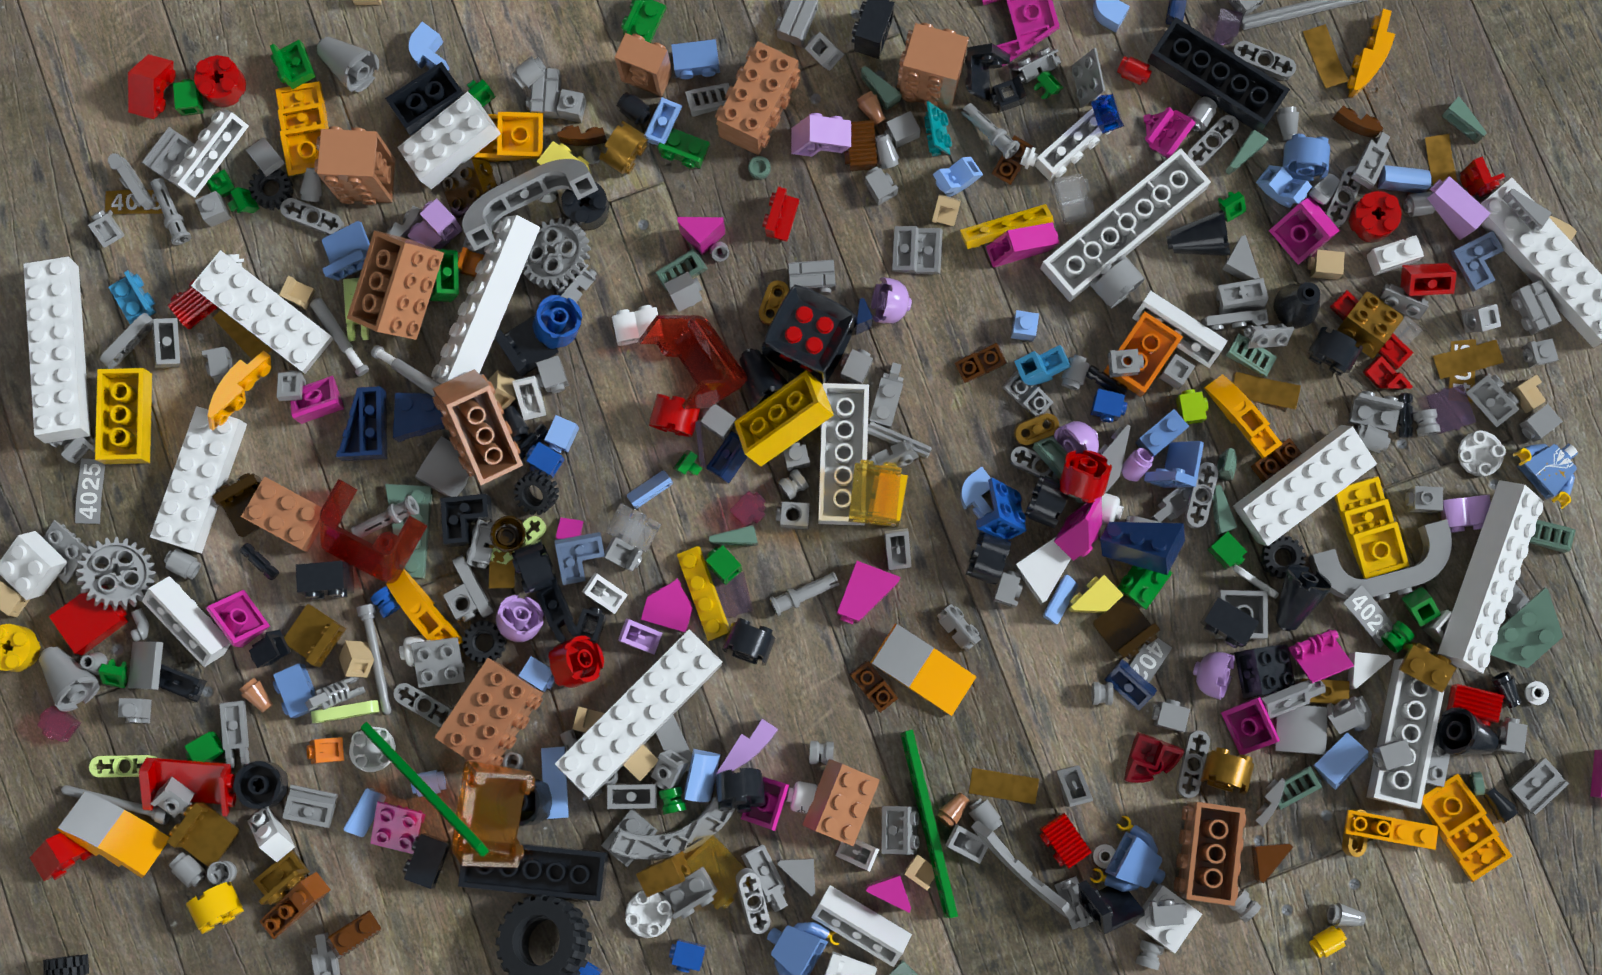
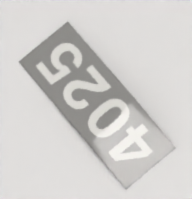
(89, 491)
(1369, 614)
(1150, 658)

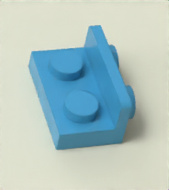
(131, 297)

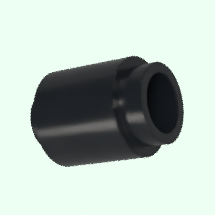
(633, 108)

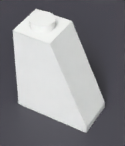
(1043, 569)

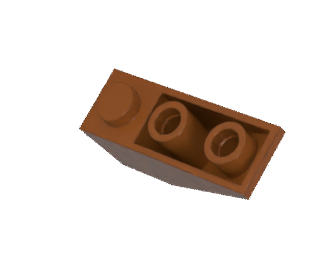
(295, 904)

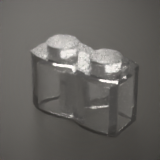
(1073, 199)

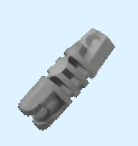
(334, 694)

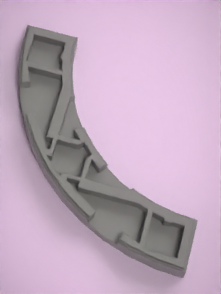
(668, 844)
(1021, 871)

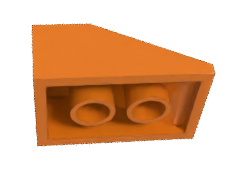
(1156, 345)

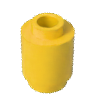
(1328, 942)

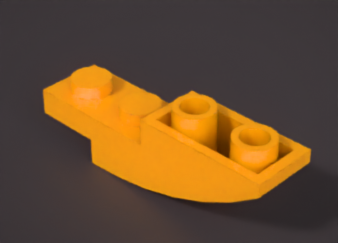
(1373, 56)
(231, 390)
(1244, 414)
(421, 609)
(1391, 829)

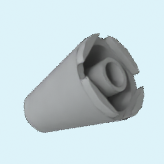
(348, 63)
(67, 679)

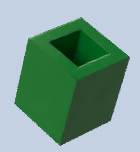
(187, 98)
(1227, 551)
(723, 564)
(1421, 606)
(205, 748)

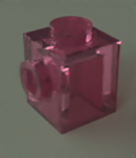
(749, 509)
(58, 724)

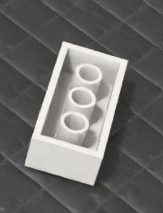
(449, 140)

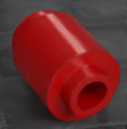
(1134, 70)

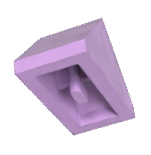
(640, 636)

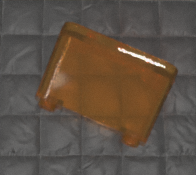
(491, 809)

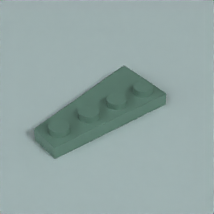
(423, 495)

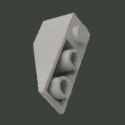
(1115, 453)

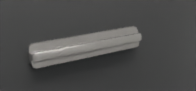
(894, 438)

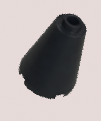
(1201, 237)
(1297, 304)
(761, 376)
(1300, 596)
(1464, 734)

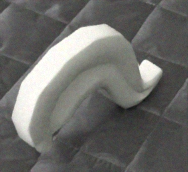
(1255, 581)

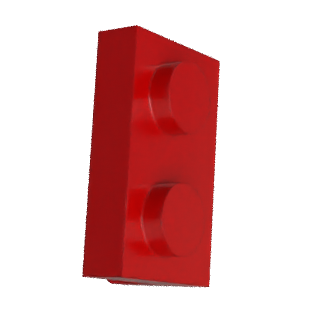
(1478, 178)
(781, 216)

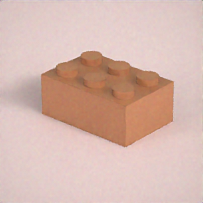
(643, 64)
(284, 514)
(841, 802)

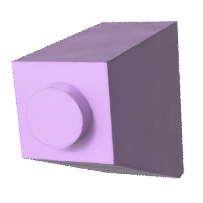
(1457, 207)

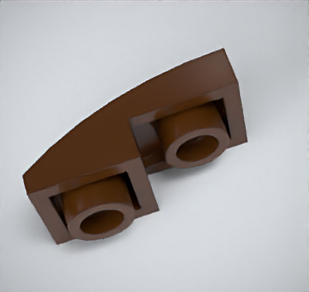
(1366, 127)
(572, 136)
(1009, 168)
(981, 363)
(1276, 460)
(873, 686)

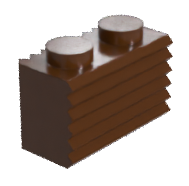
(863, 147)
(353, 934)

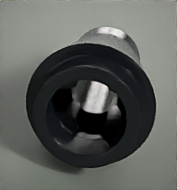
(516, 423)
(1505, 685)
(1500, 806)

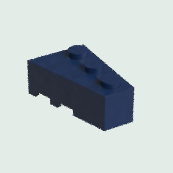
(415, 416)
(366, 428)
(1143, 544)

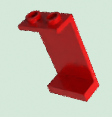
(208, 781)

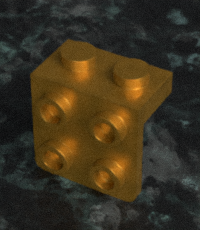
(1371, 323)
(1427, 668)
(203, 833)
(280, 877)

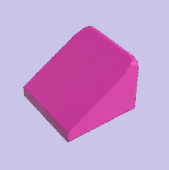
(569, 528)

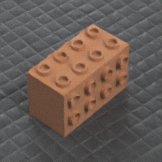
(931, 65)
(758, 98)
(355, 165)
(395, 285)
(477, 426)
(490, 714)
(1210, 853)

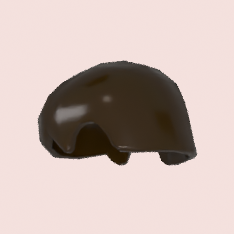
(507, 533)

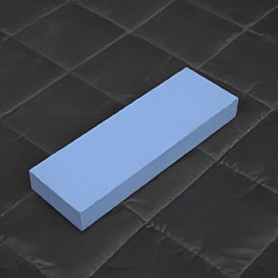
(556, 781)

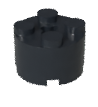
(590, 217)
(1334, 350)
(1047, 503)
(988, 558)
(534, 567)
(749, 642)
(740, 790)
(251, 794)
(536, 805)

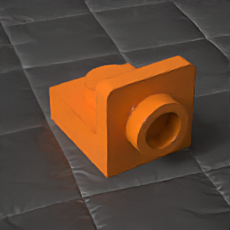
(468, 261)
(325, 750)

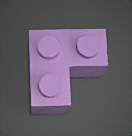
(820, 134)
(437, 227)

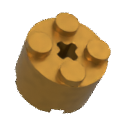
(623, 148)
(1227, 770)

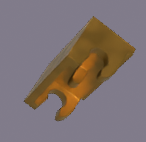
(663, 874)

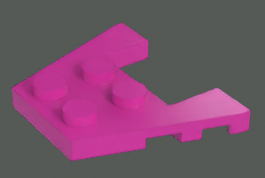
(1032, 23)

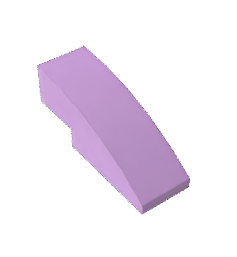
(747, 748)

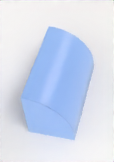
(1404, 179)
(1341, 760)
(701, 776)

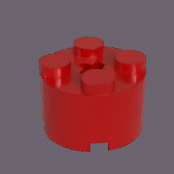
(220, 80)
(1382, 206)
(672, 417)
(1085, 475)
(576, 662)

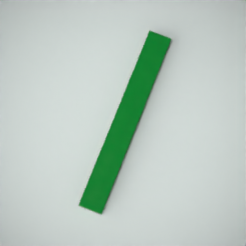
(425, 790)
(928, 824)

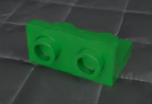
(643, 18)
(684, 148)

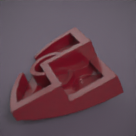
(1150, 757)

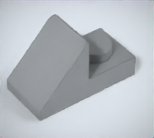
(967, 844)

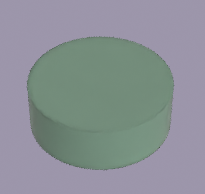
(759, 167)
(1477, 783)

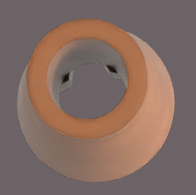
(871, 107)
(255, 693)
(953, 810)

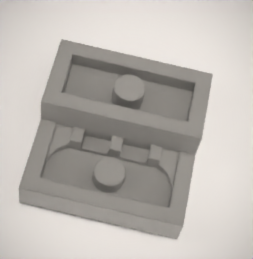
(917, 250)
(443, 469)
(145, 665)
(1303, 730)

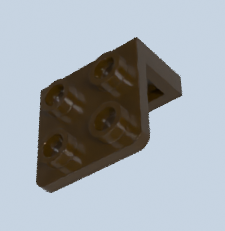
(467, 185)
(235, 500)
(1125, 628)

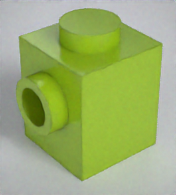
(1192, 406)

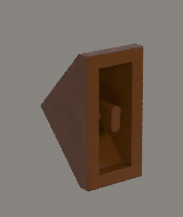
(1267, 858)

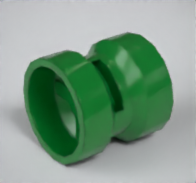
(1397, 637)
(675, 805)

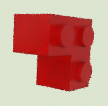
(147, 85)
(57, 856)

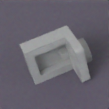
(77, 448)
(623, 554)

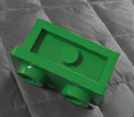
(292, 64)
(1142, 585)

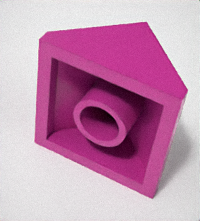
(701, 231)
(317, 401)
(238, 618)
(1250, 726)
(769, 814)
(891, 891)

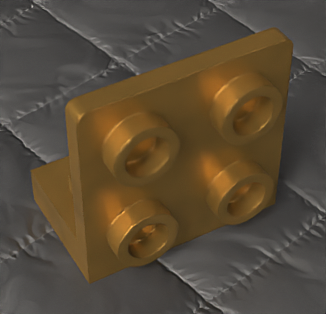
(314, 635)

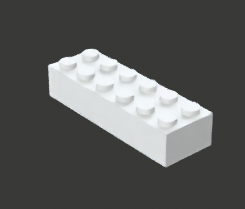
(262, 312)
(842, 446)
(198, 474)
(1304, 485)
(1413, 715)

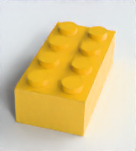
(123, 416)
(783, 418)

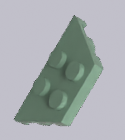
(1529, 632)

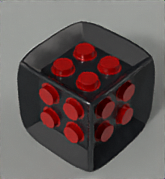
(809, 333)

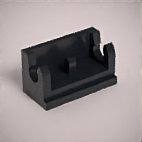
(181, 683)

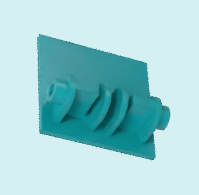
(935, 125)

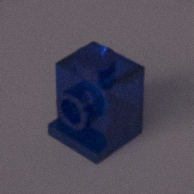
(1109, 121)

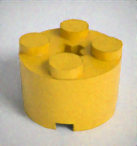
(25, 648)
(215, 906)

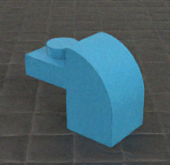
(1040, 368)

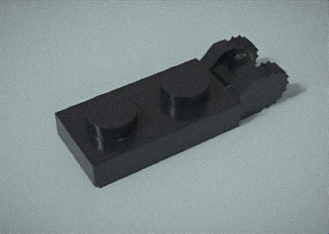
(556, 611)

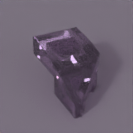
(1227, 26)

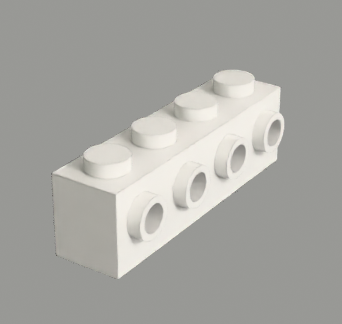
(1069, 147)
(208, 152)
(1197, 339)
(186, 621)
(862, 924)

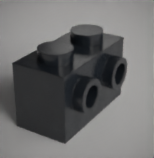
(1229, 623)
(426, 860)

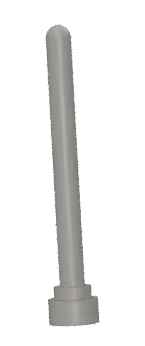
(366, 614)
(157, 814)

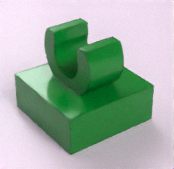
(1050, 84)
(481, 92)
(221, 183)
(242, 201)
(1232, 206)
(687, 463)
(114, 675)

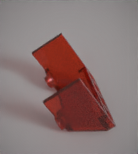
(701, 353)
(383, 559)

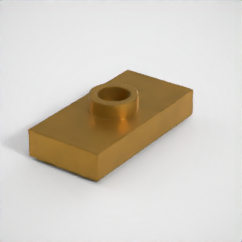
(1334, 692)

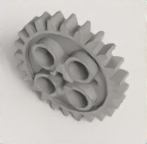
(556, 254)
(109, 555)

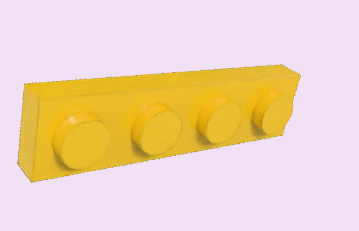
(991, 230)
(703, 593)

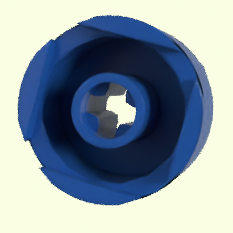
(557, 321)

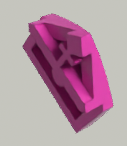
(1167, 131)
(668, 607)

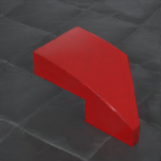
(1384, 376)

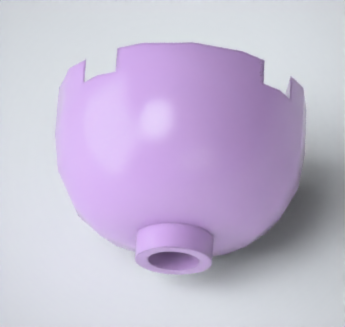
(890, 301)
(1077, 437)
(519, 618)
(1214, 673)

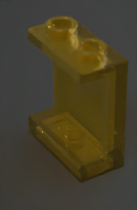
(875, 493)
(721, 868)

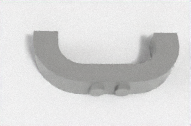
(522, 190)
(1436, 552)

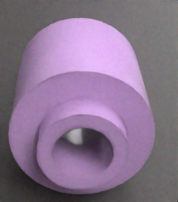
(1137, 464)

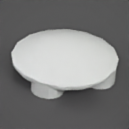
(1481, 453)
(366, 754)
(648, 915)

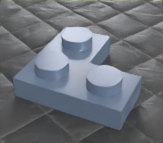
(1472, 260)
(573, 551)

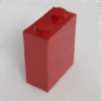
(85, 624)

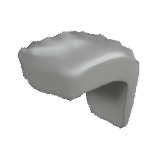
(1325, 189)

